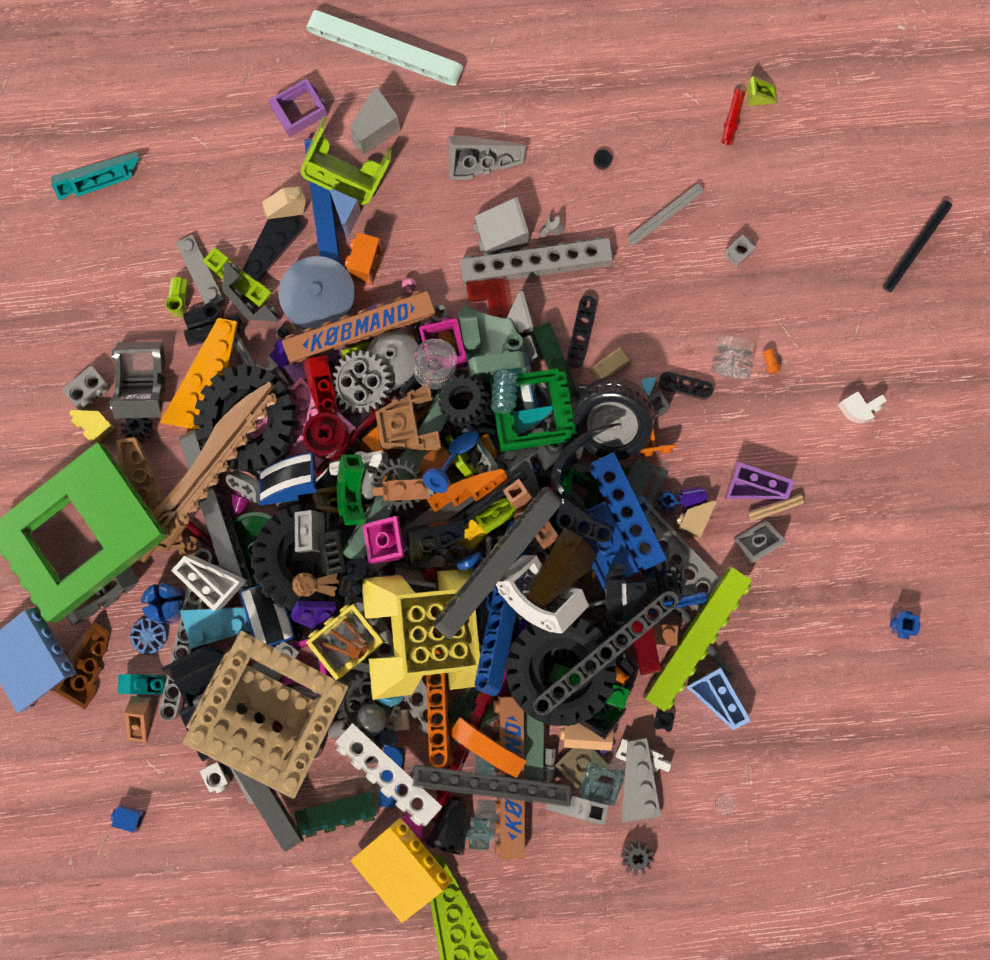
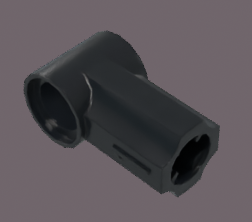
(201, 316)

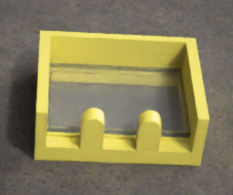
(336, 662)

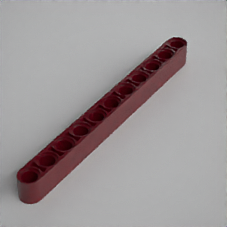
(645, 645)

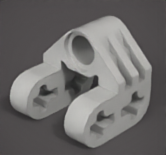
(245, 484)

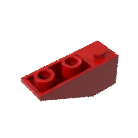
(320, 384)

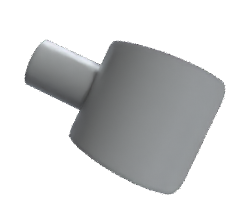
(553, 226)

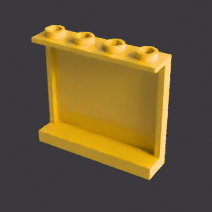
(401, 870)

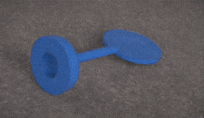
(436, 479)
(470, 562)

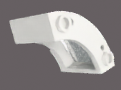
(518, 582)

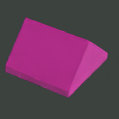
(383, 540)

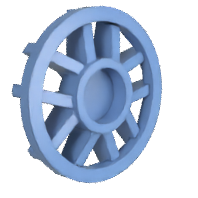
(148, 636)

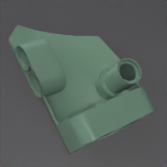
(488, 346)

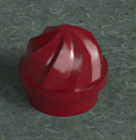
(430, 574)

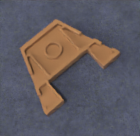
(399, 427)

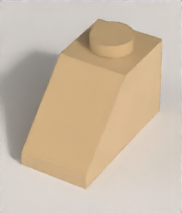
(285, 203)
(695, 519)

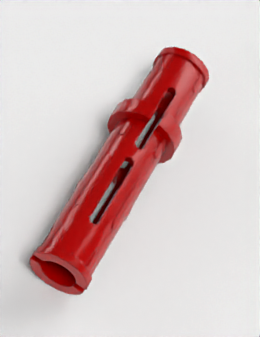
(731, 124)

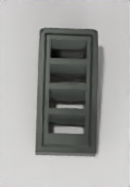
(336, 568)

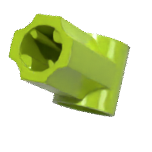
(177, 295)

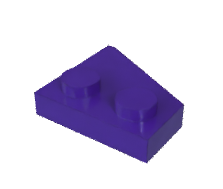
(313, 613)

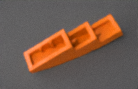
(474, 486)

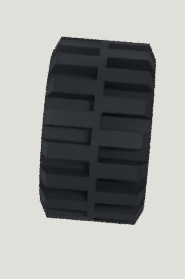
(451, 394)

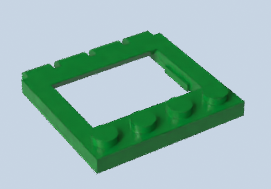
(563, 413)

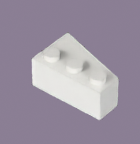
(208, 581)

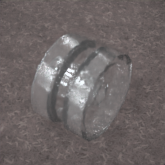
(434, 363)

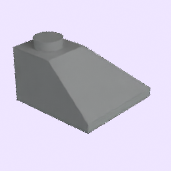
(520, 316)

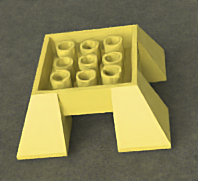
(416, 657)

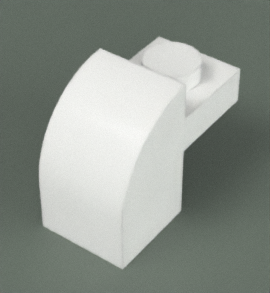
(858, 411)

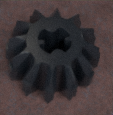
(140, 432)

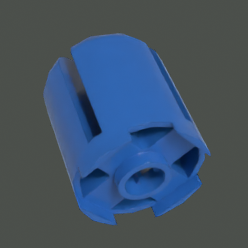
(158, 610)

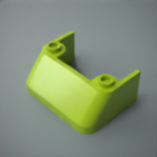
(339, 175)

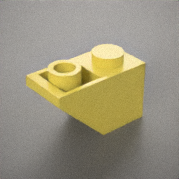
(94, 423)

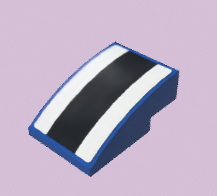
(288, 479)
(264, 618)

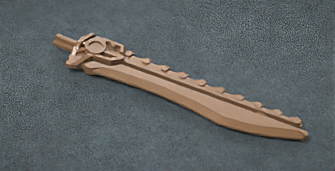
(223, 432)

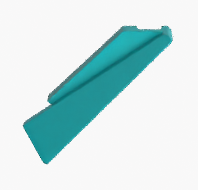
(94, 177)

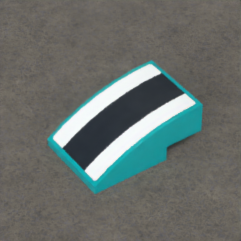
(530, 419)

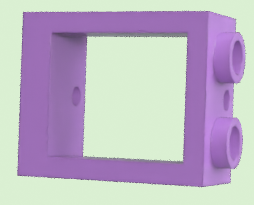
(291, 94)

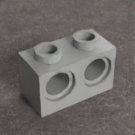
(83, 383)

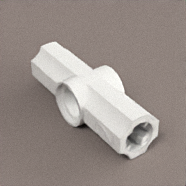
(370, 461)

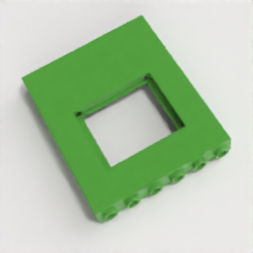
(110, 510)

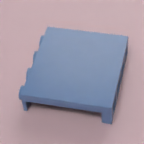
(30, 660)

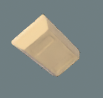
(611, 364)

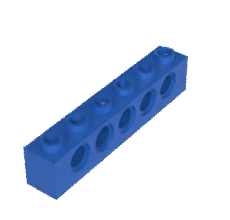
(610, 464)

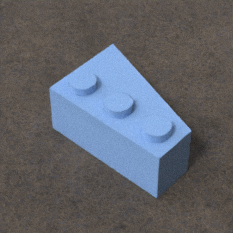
(720, 697)

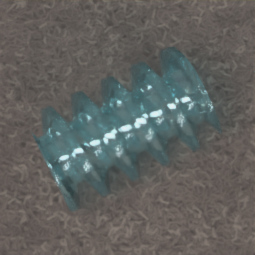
(504, 391)

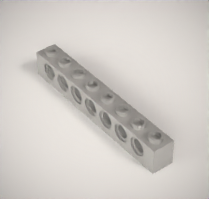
(546, 266)
(416, 709)

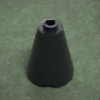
(450, 828)

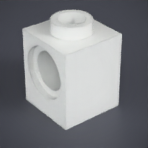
(207, 774)

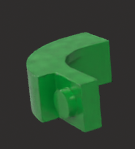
(349, 489)

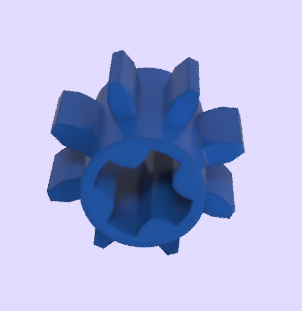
(662, 504)

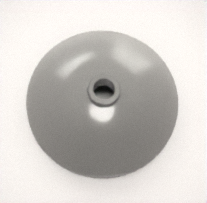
(402, 361)

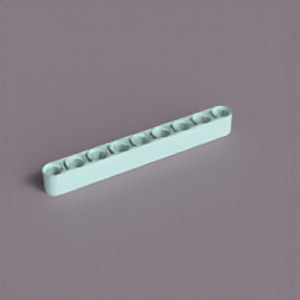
(384, 48)

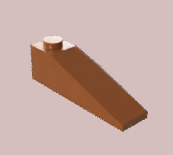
(86, 661)

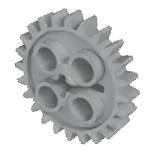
(350, 394)

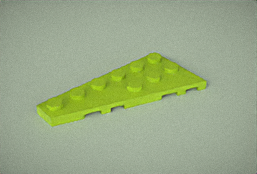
(456, 926)

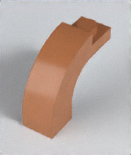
(520, 499)

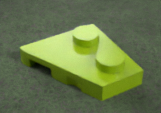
(495, 515)

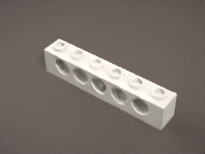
(399, 776)

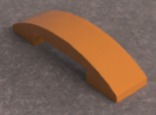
(487, 748)

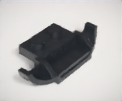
(622, 599)

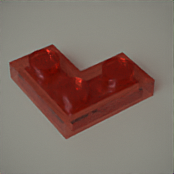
(492, 291)

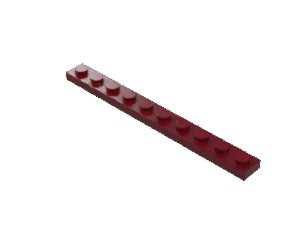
(461, 753)

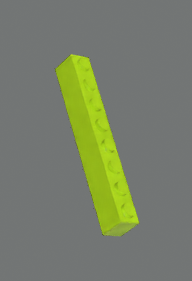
(697, 638)

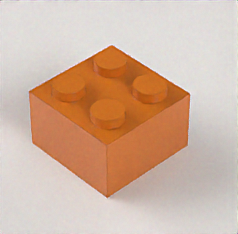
(364, 258)

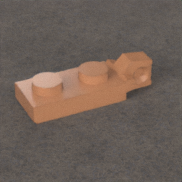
(402, 490)

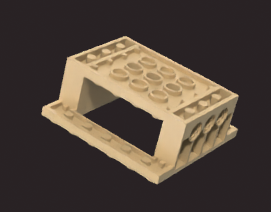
(254, 748)

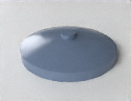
(316, 292)

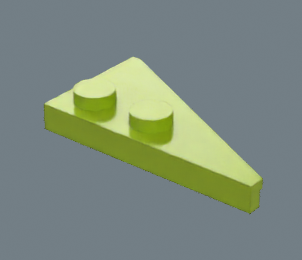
(462, 461)

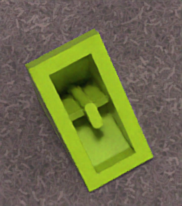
(760, 92)

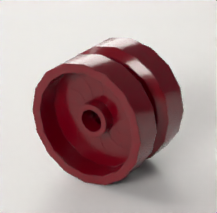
(318, 428)

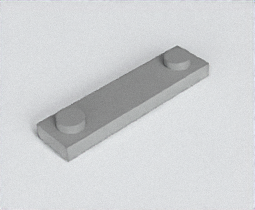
(199, 271)

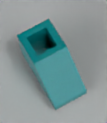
(141, 684)

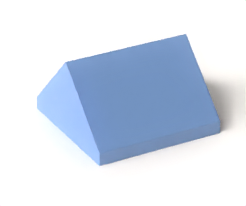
(347, 209)

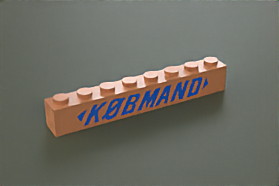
(358, 328)
(510, 813)

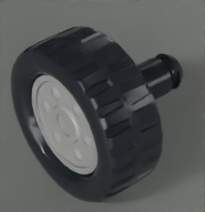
(612, 402)

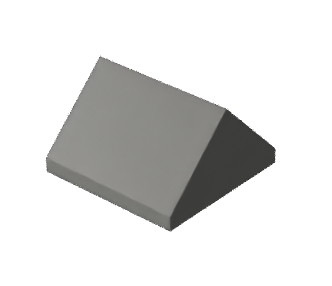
(759, 541)

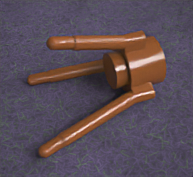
(356, 648)

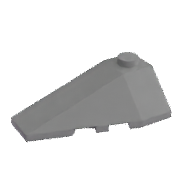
(475, 156)

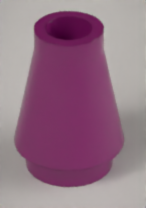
(238, 504)

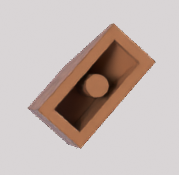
(138, 718)

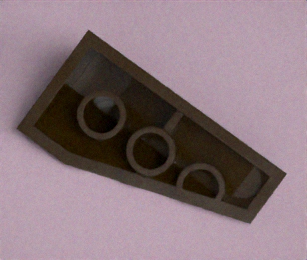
(566, 563)

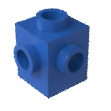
(911, 621)

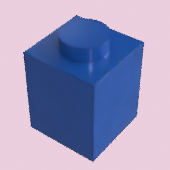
(127, 818)

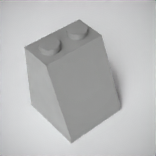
(374, 123)
(501, 228)

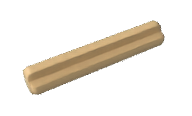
(776, 507)

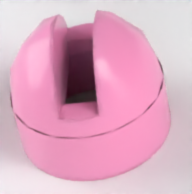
(412, 286)

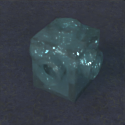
(479, 833)

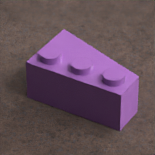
(755, 483)

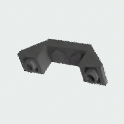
(230, 278)

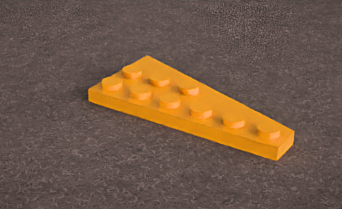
(211, 360)

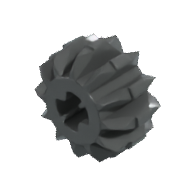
(637, 865)

